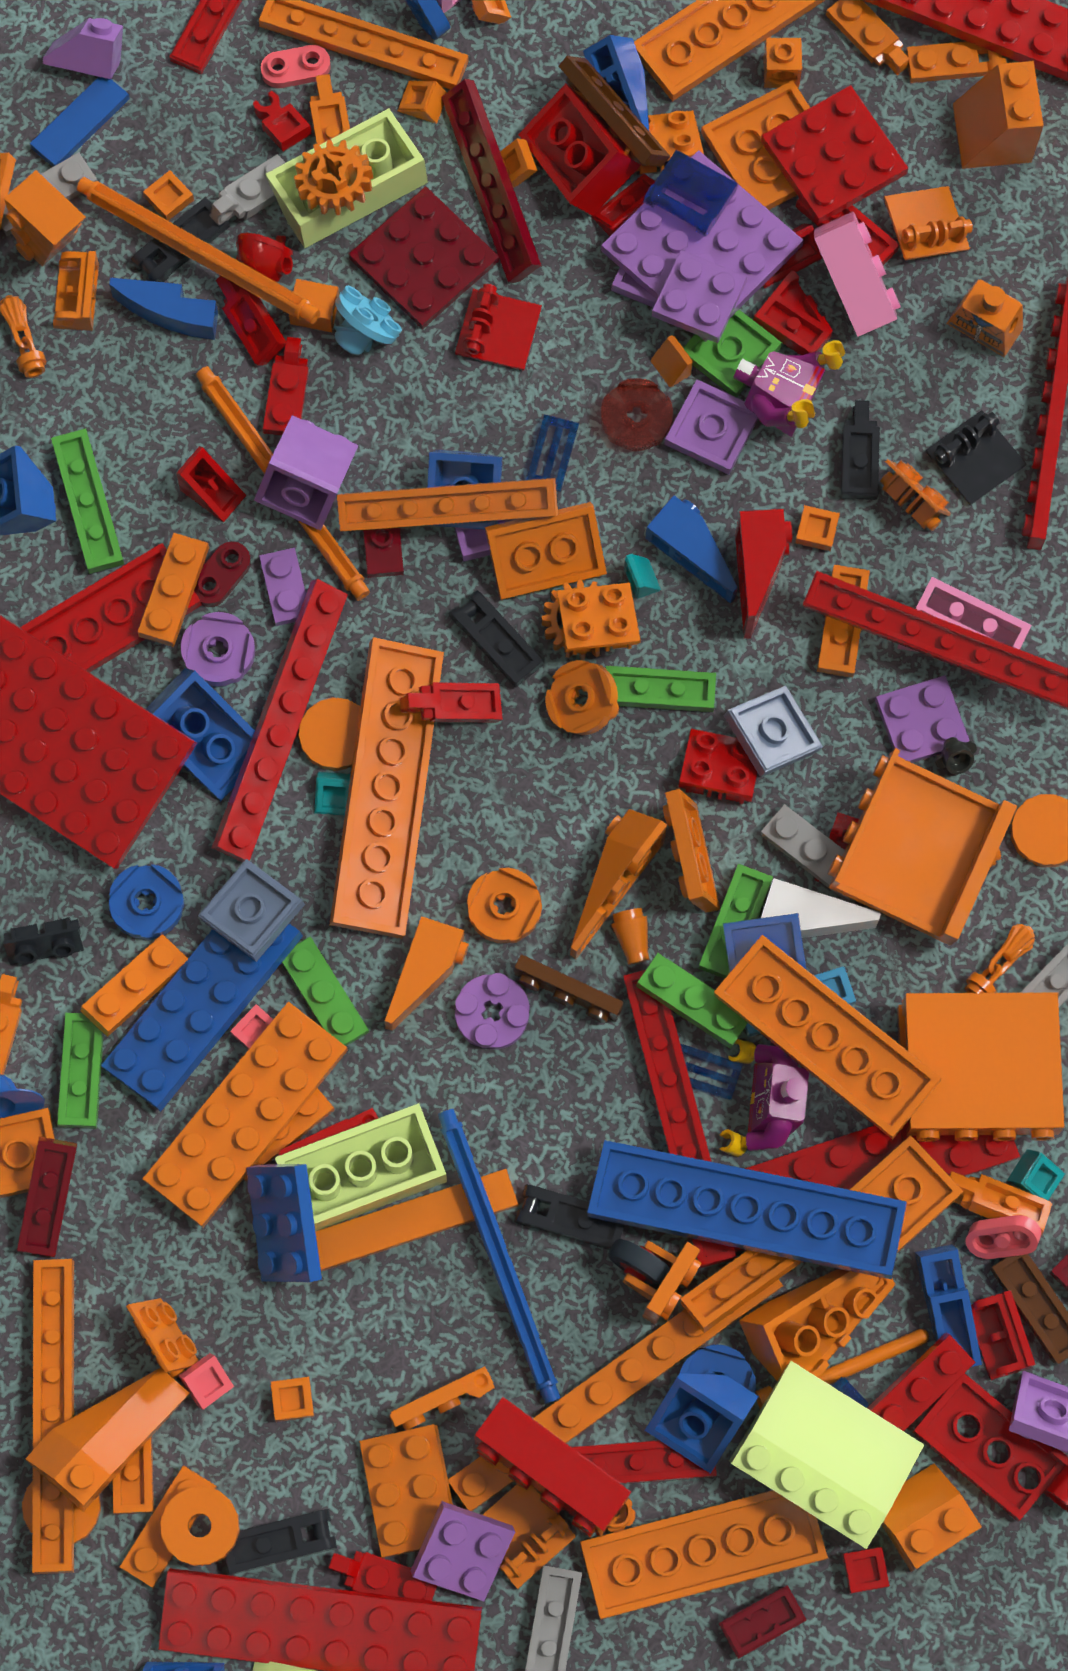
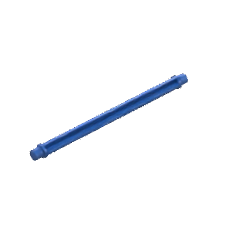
(498, 1256)

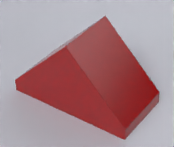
(209, 485)

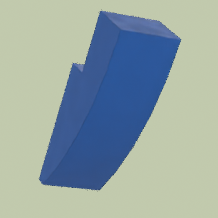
(167, 307)
(948, 1297)

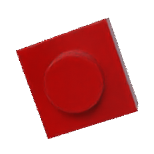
(865, 1570)

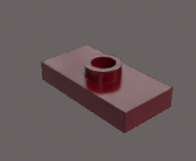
(383, 552)
(762, 1622)

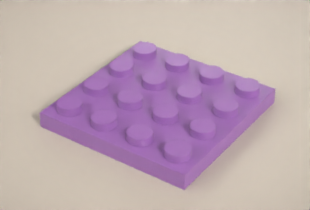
(742, 240)

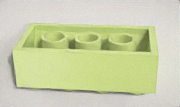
(395, 168)
(369, 1166)

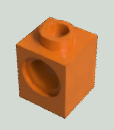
(782, 61)

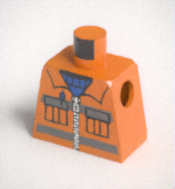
(989, 317)

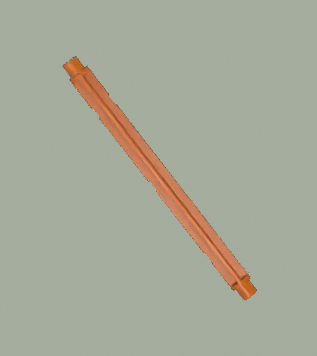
(198, 250)
(262, 455)

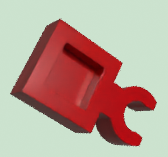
(283, 124)

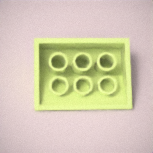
(827, 1454)

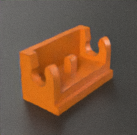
(76, 290)

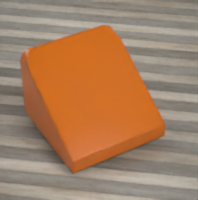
(423, 100)
(672, 361)

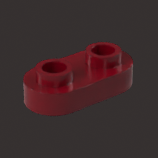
(222, 573)

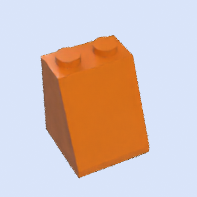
(1000, 117)

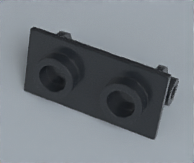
(26, 945)

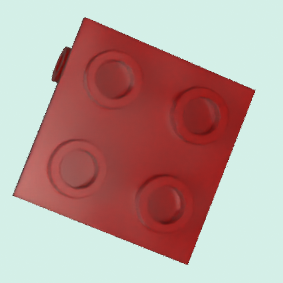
(498, 328)
(717, 765)

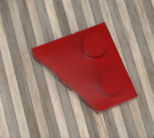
(794, 318)

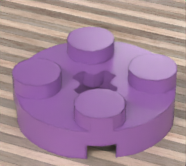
(204, 634)
(487, 1032)

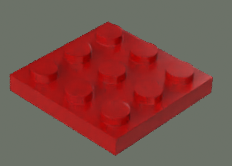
(834, 154)

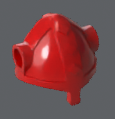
(265, 254)

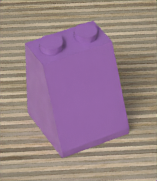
(305, 472)

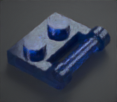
(696, 184)

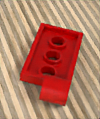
(970, 1454)

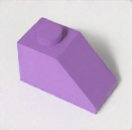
(88, 48)

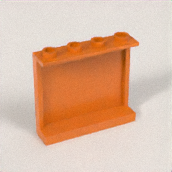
(920, 848)
(994, 1063)

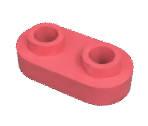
(296, 68)
(1003, 1237)

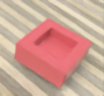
(251, 1026)
(206, 1381)

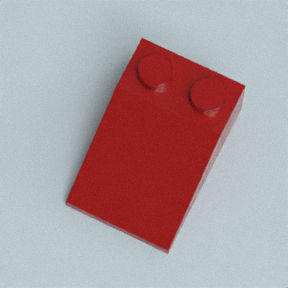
(578, 151)
(761, 544)

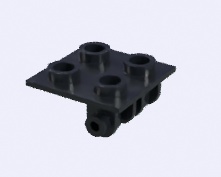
(976, 457)

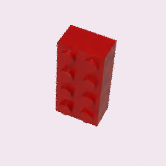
(551, 1467)

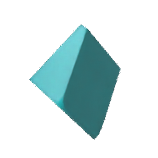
(640, 576)
(331, 793)
(1036, 1174)

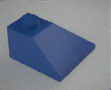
(463, 468)
(24, 494)
(701, 1416)

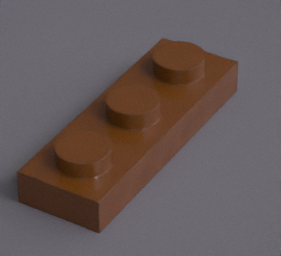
(567, 990)
(1036, 1303)

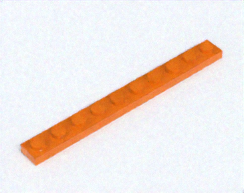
(604, 1393)

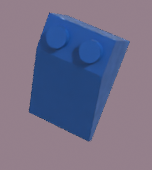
(210, 721)

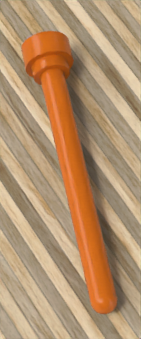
(863, 1360)

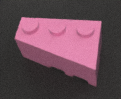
(856, 273)
(971, 613)

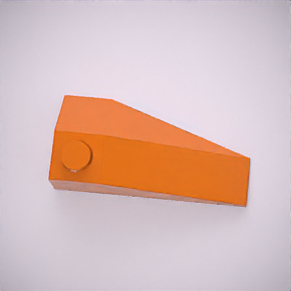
(627, 852)
(812, 1320)
(99, 1442)

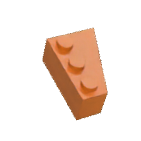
(41, 218)

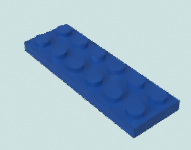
(192, 1015)

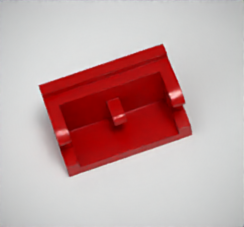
(1001, 1336)

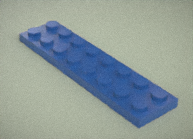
(747, 1209)

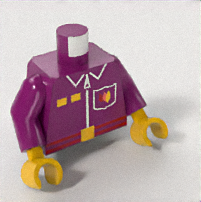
(786, 385)
(776, 1099)

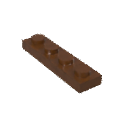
(609, 106)

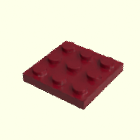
(424, 257)

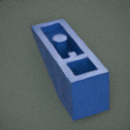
(622, 69)
(687, 540)

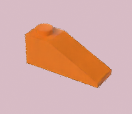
(428, 964)

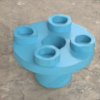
(363, 322)

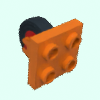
(655, 1273)

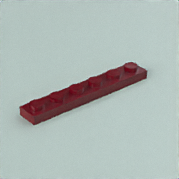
(491, 181)

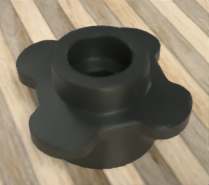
(956, 756)

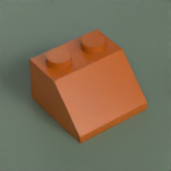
(928, 1517)

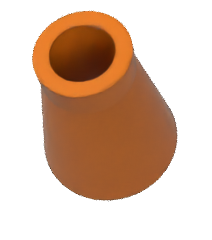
(632, 934)

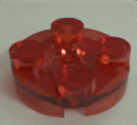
(651, 401)

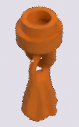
(15, 314)
(1018, 942)

